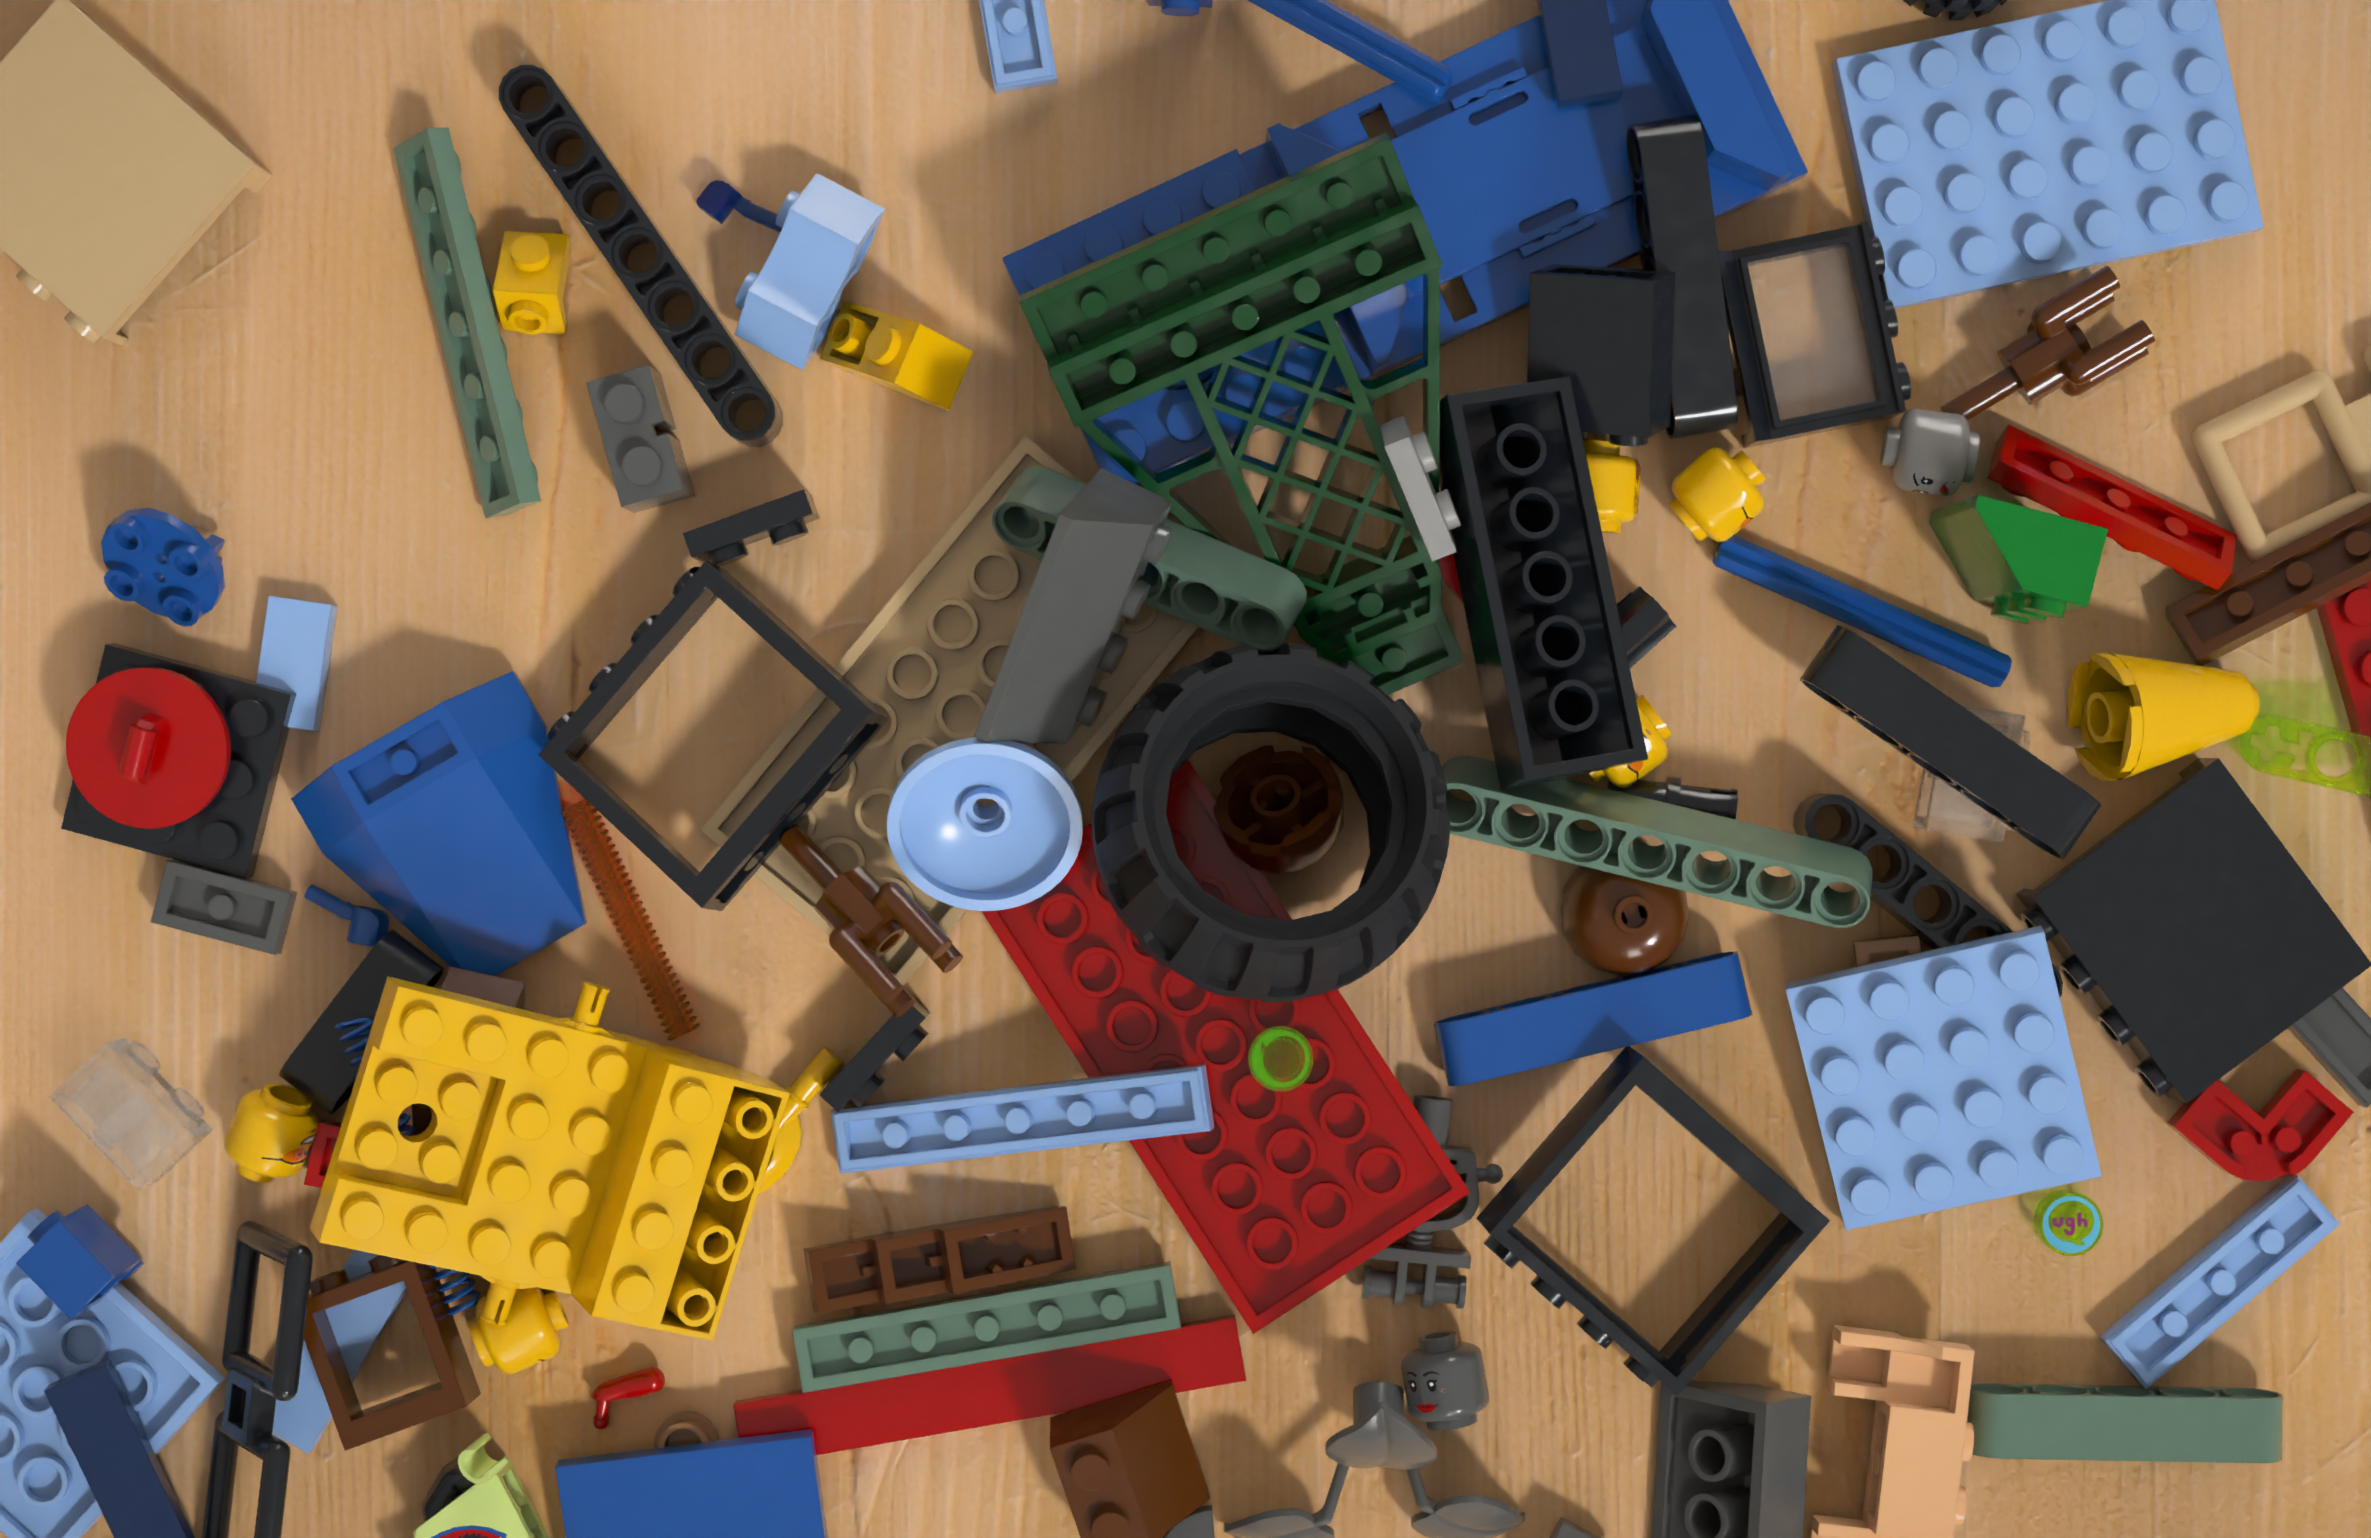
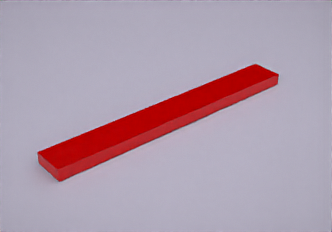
(1001, 1389)

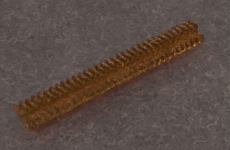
(629, 919)

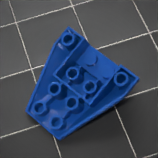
(457, 828)

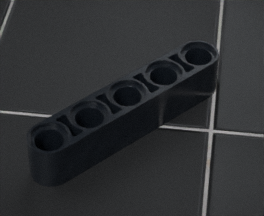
(1680, 237)
(1950, 742)
(1905, 877)

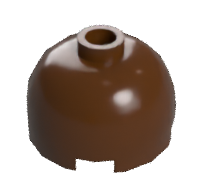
(1280, 809)
(1596, 929)

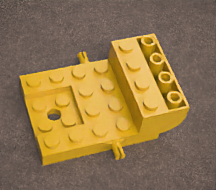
(551, 1157)

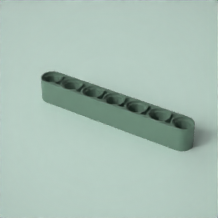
(1672, 864)

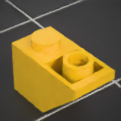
(897, 354)

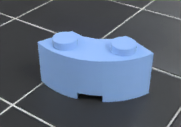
(812, 261)

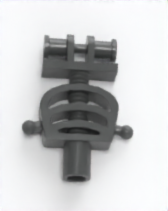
(1436, 1115)

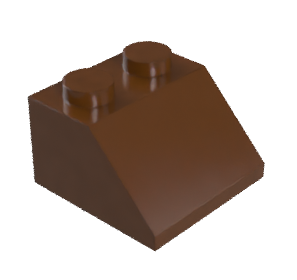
(1128, 1464)

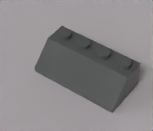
(1077, 612)
(1731, 1462)

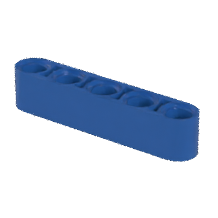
(1592, 1018)

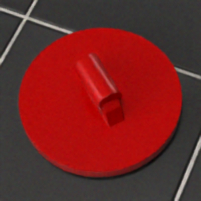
(148, 747)

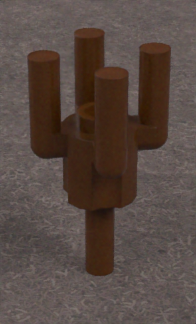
(2058, 352)
(869, 921)

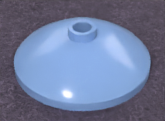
(977, 852)

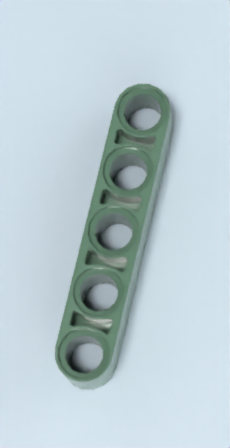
(1193, 580)
(2126, 1423)

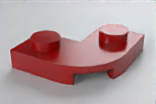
(2265, 1144)

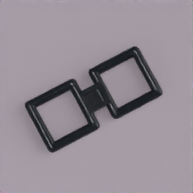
(255, 1383)

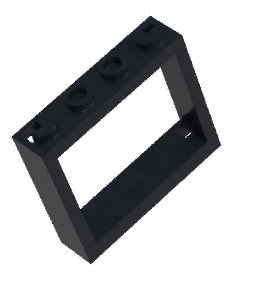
(788, 799)
(1729, 1300)

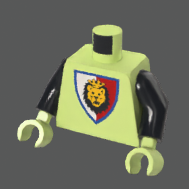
(478, 1500)

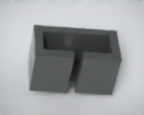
(644, 466)

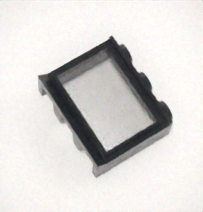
(1812, 335)

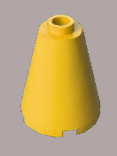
(2153, 711)

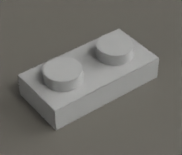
(1412, 461)

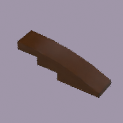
(940, 1259)

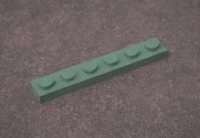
(467, 322)
(986, 1327)

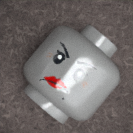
(1931, 452)

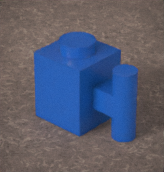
(77, 1259)

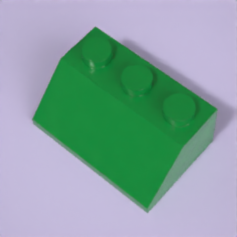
(2020, 557)

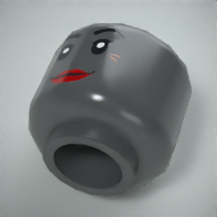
(1445, 1381)

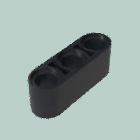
(319, 1062)

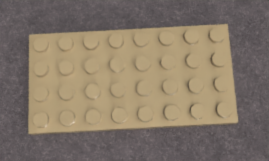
(931, 671)

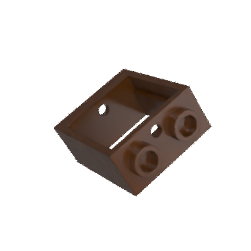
(457, 1380)

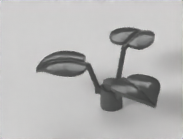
(1384, 1439)

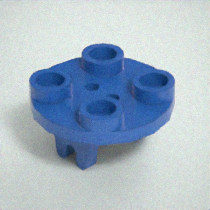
(163, 565)

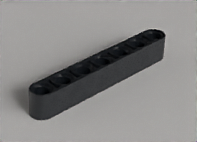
(620, 234)

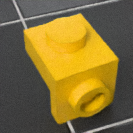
(532, 282)

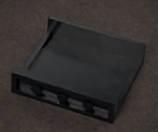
(2194, 933)

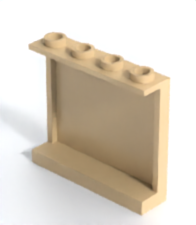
(104, 171)

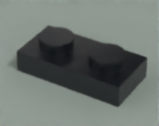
(727, 538)
(859, 1076)

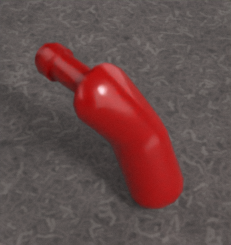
(626, 1386)

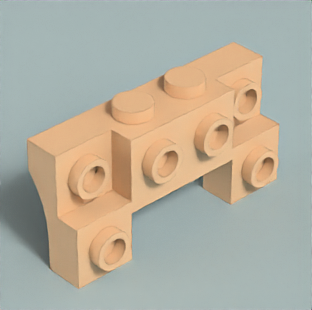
(1916, 1432)

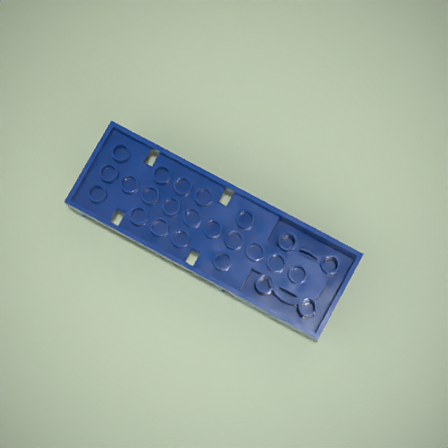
(1497, 182)

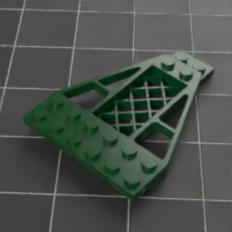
(1229, 287)

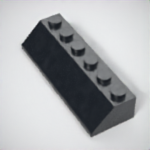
(1537, 584)

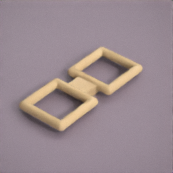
(2347, 426)

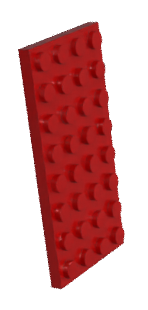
(1286, 1180)

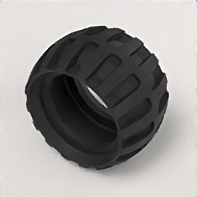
(1354, 727)

